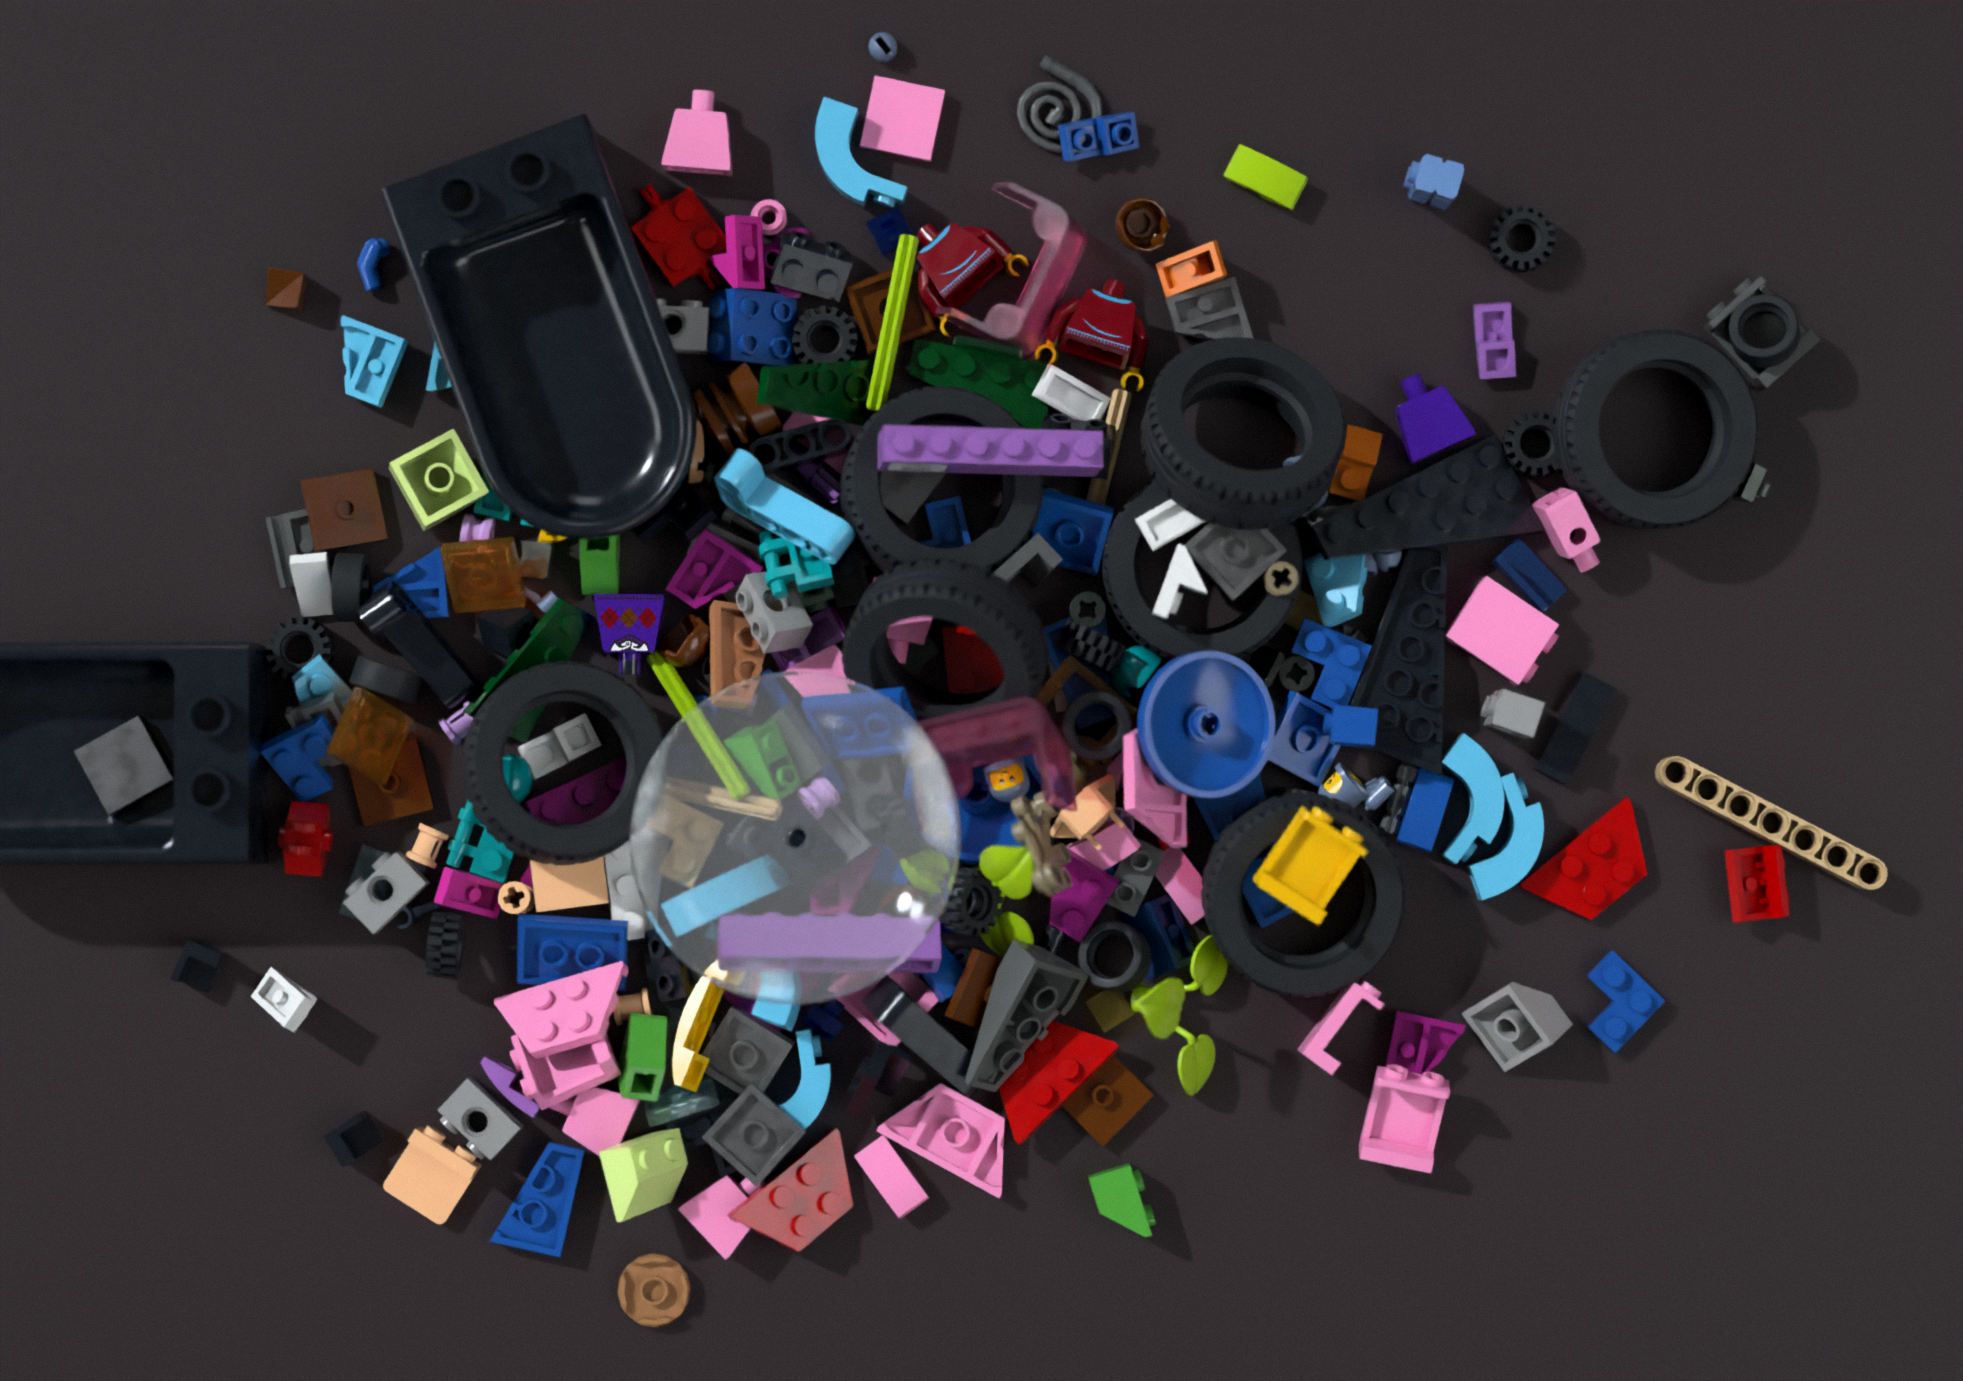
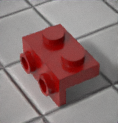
(1757, 883)

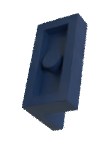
(1528, 575)
(1166, 934)

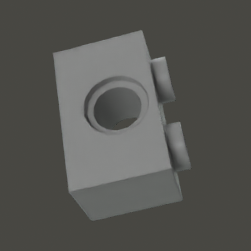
(695, 326)
(773, 622)
(1512, 713)
(406, 884)
(501, 1123)

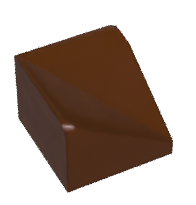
(285, 289)

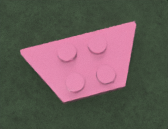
(1150, 799)
(564, 1011)
(953, 1135)

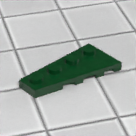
(992, 375)
(819, 389)
(550, 641)

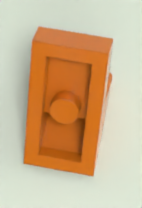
(1191, 269)
(1356, 463)

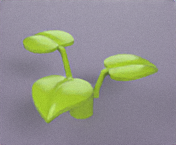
(1012, 872)
(1163, 1005)

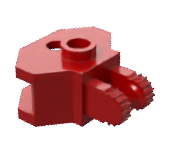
(306, 838)

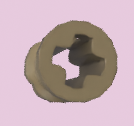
(1269, 580)

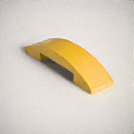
(691, 1031)

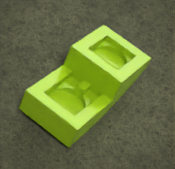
(1266, 177)

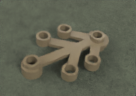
(1048, 859)

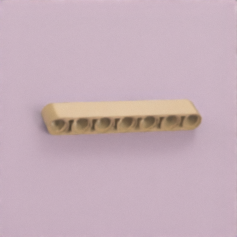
(1788, 826)

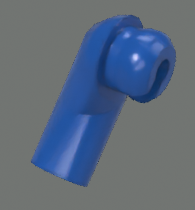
(368, 260)

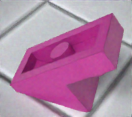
(744, 257)
(468, 892)

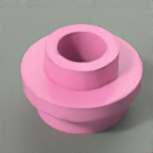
(774, 207)

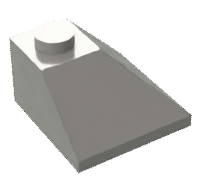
(1517, 1023)

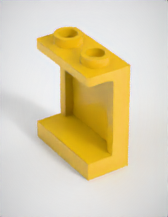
(1309, 862)

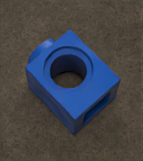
(1351, 726)

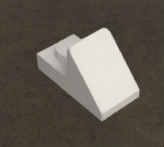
(1180, 573)
(283, 999)

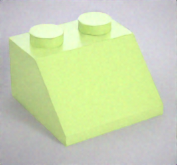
(438, 479)
(644, 1172)

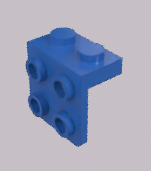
(751, 327)

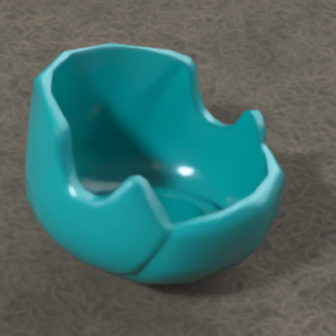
(1134, 670)
(517, 776)

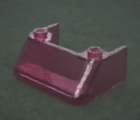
(1029, 319)
(1004, 733)

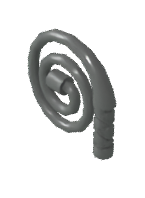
(1055, 116)

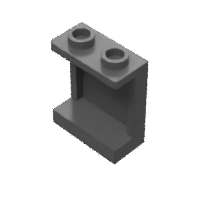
(1758, 332)
(1033, 560)

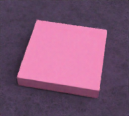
(902, 118)

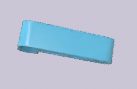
(780, 510)

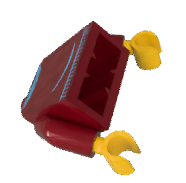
(959, 264)
(1101, 330)

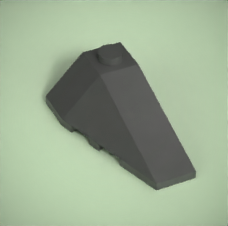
(1023, 1001)

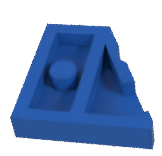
(424, 584)

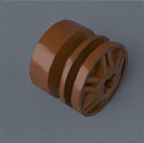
(736, 410)

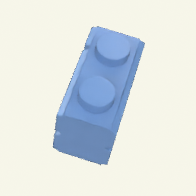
(1434, 181)

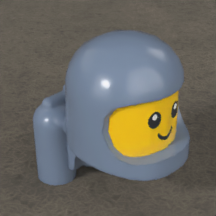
(1007, 779)
(1349, 789)

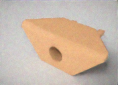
(1095, 808)

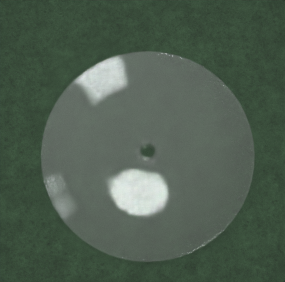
(719, 824)

